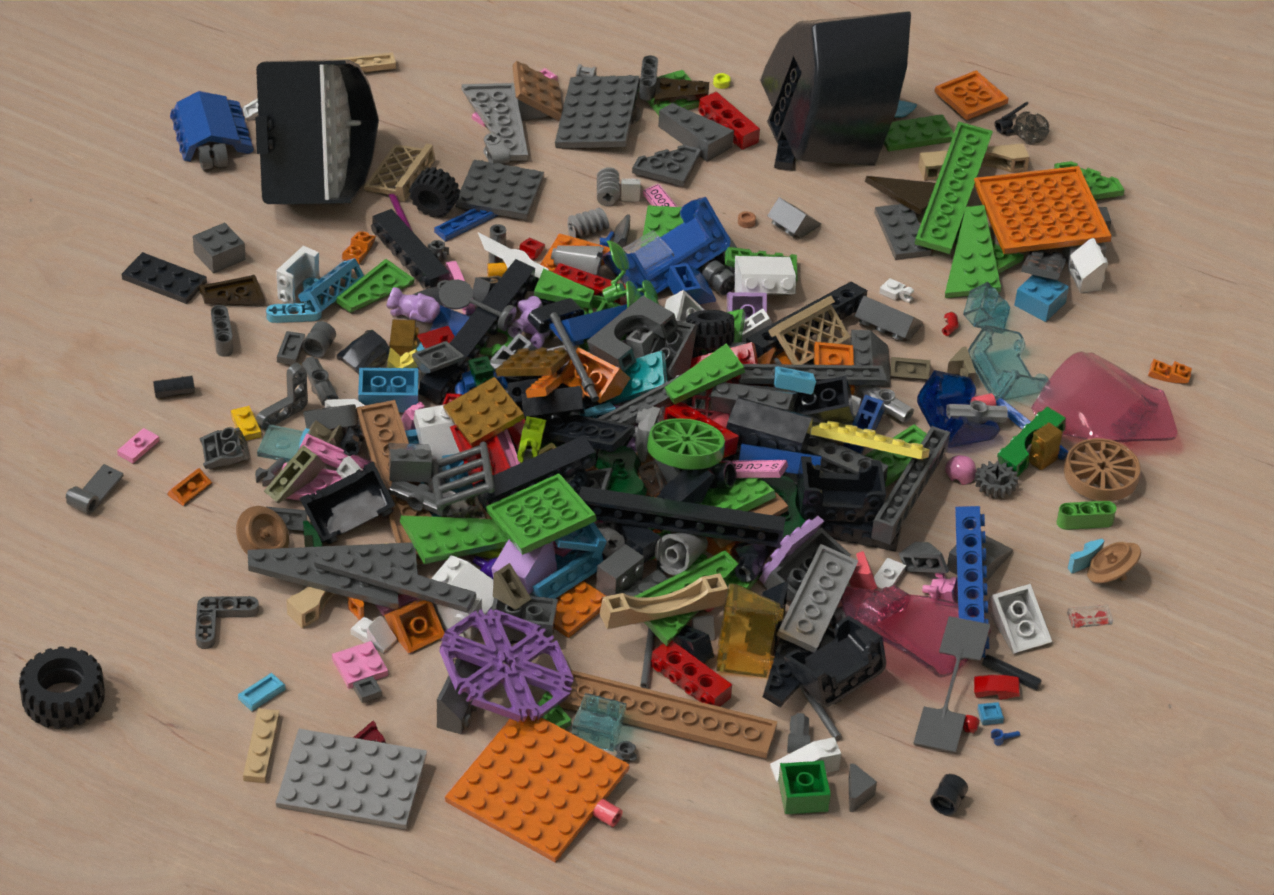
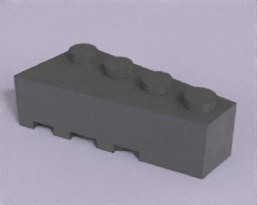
(695, 131)

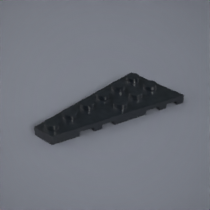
(781, 682)

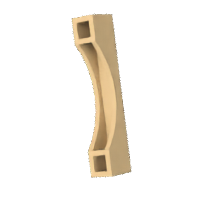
(1005, 157)
(307, 605)
(625, 610)

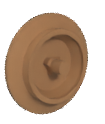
(261, 529)
(1113, 562)

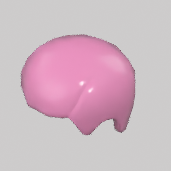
(961, 468)

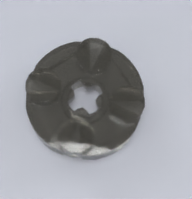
(1028, 134)

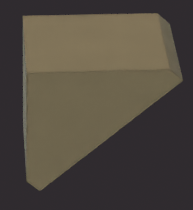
(509, 588)

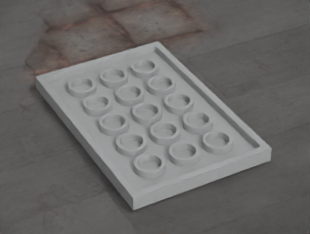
(351, 779)

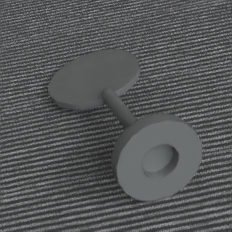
(459, 294)

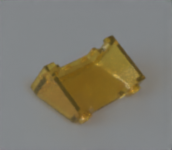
(747, 632)

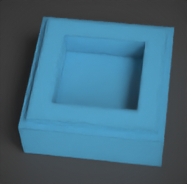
(990, 713)

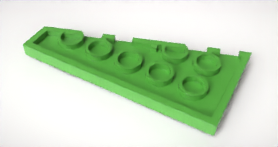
(974, 256)
(446, 536)
(669, 627)

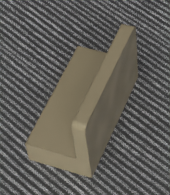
(910, 368)

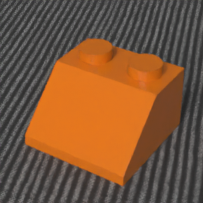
(415, 624)

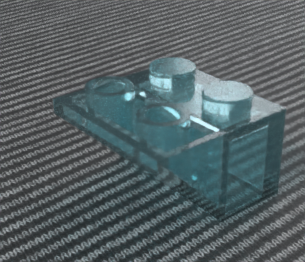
(986, 307)
(599, 721)

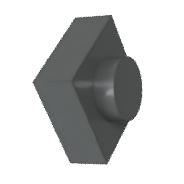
(367, 689)

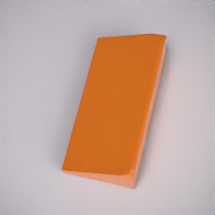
(189, 487)

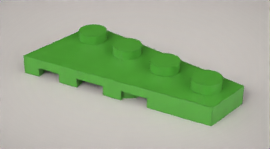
(374, 286)
(706, 374)

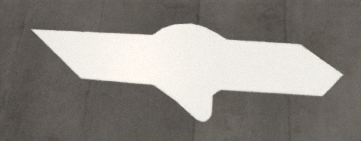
(508, 254)

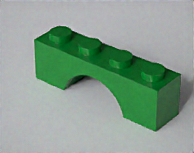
(1015, 452)

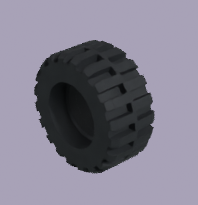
(66, 707)

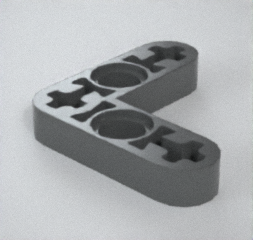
(293, 403)
(212, 613)

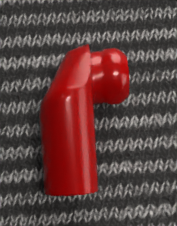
(953, 324)

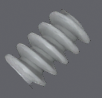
(608, 186)
(587, 220)
(613, 538)

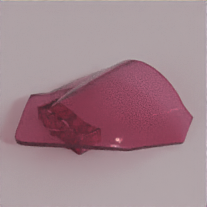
(1106, 402)
(906, 623)

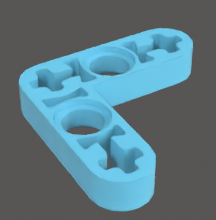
(307, 307)

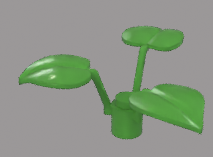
(617, 290)

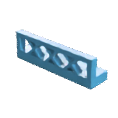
(332, 279)

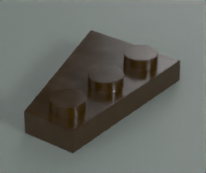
(679, 89)
(233, 291)

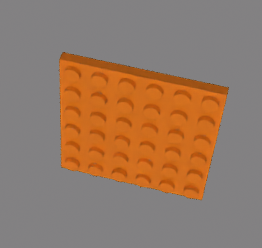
(1041, 209)
(537, 784)

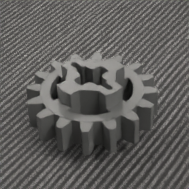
(996, 479)

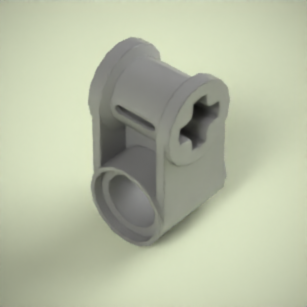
(495, 149)

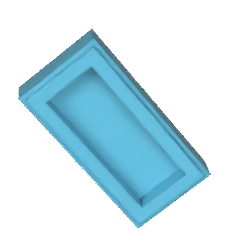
(261, 692)

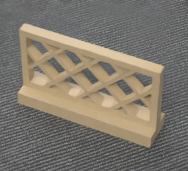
(418, 164)
(799, 320)

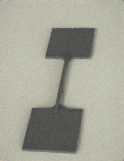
(941, 727)

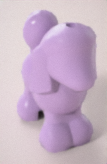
(415, 307)
(523, 325)

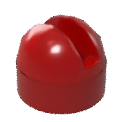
(971, 724)

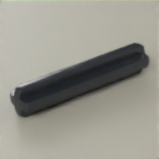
(1007, 669)

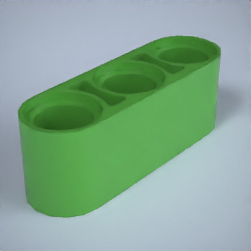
(1086, 515)

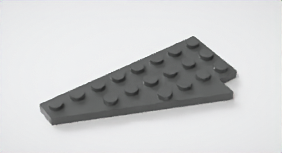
(298, 567)

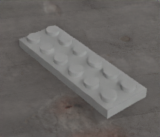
(817, 598)

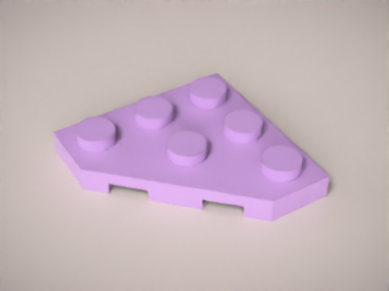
(790, 544)

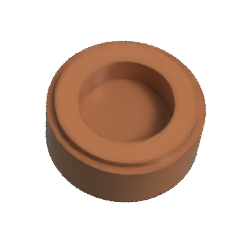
(746, 219)

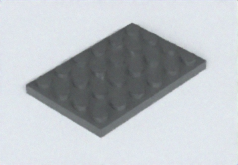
(597, 111)

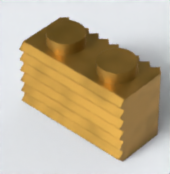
(403, 336)
(1045, 446)

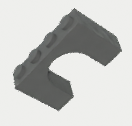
(640, 315)

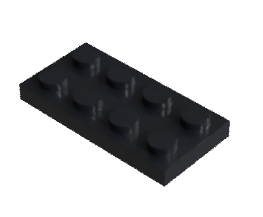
(164, 277)

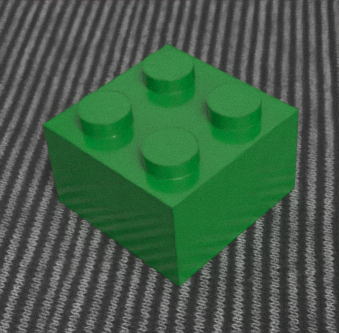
(804, 787)

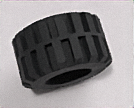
(434, 192)
(713, 328)

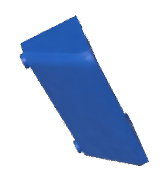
(692, 242)

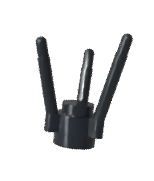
(1005, 123)

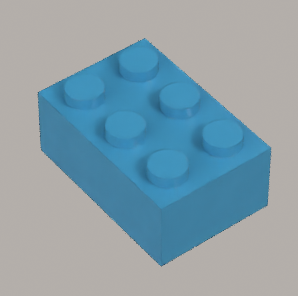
(388, 384)

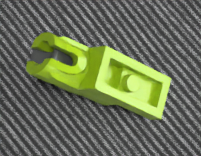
(531, 438)

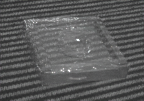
(650, 250)

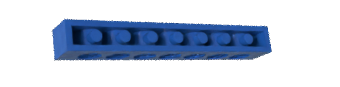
(970, 518)

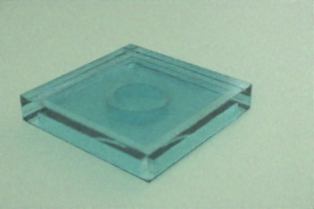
(279, 443)

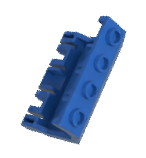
(209, 118)

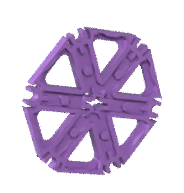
(519, 657)

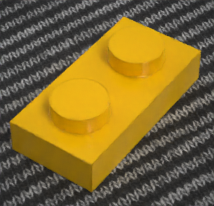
(245, 420)

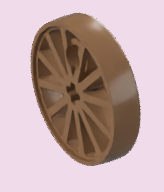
(1102, 469)

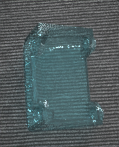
(999, 365)

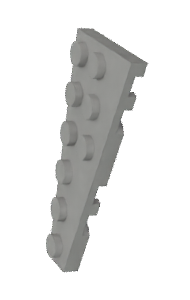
(500, 113)

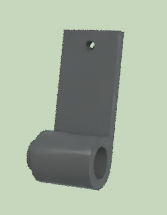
(95, 490)

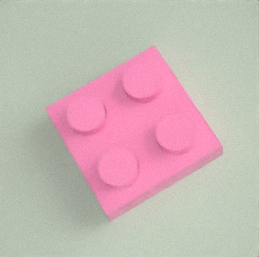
(359, 663)

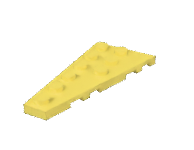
(868, 438)

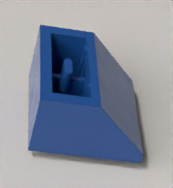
(691, 281)

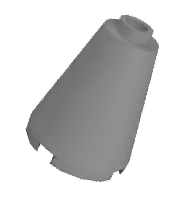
(580, 257)
(679, 551)

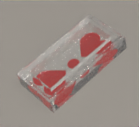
(1090, 616)

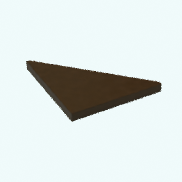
(909, 193)

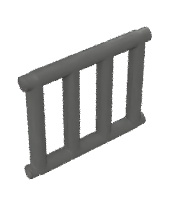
(438, 476)

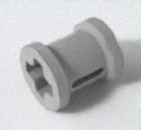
(582, 71)

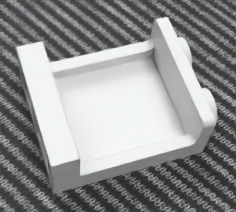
(294, 271)

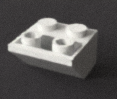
(1088, 267)

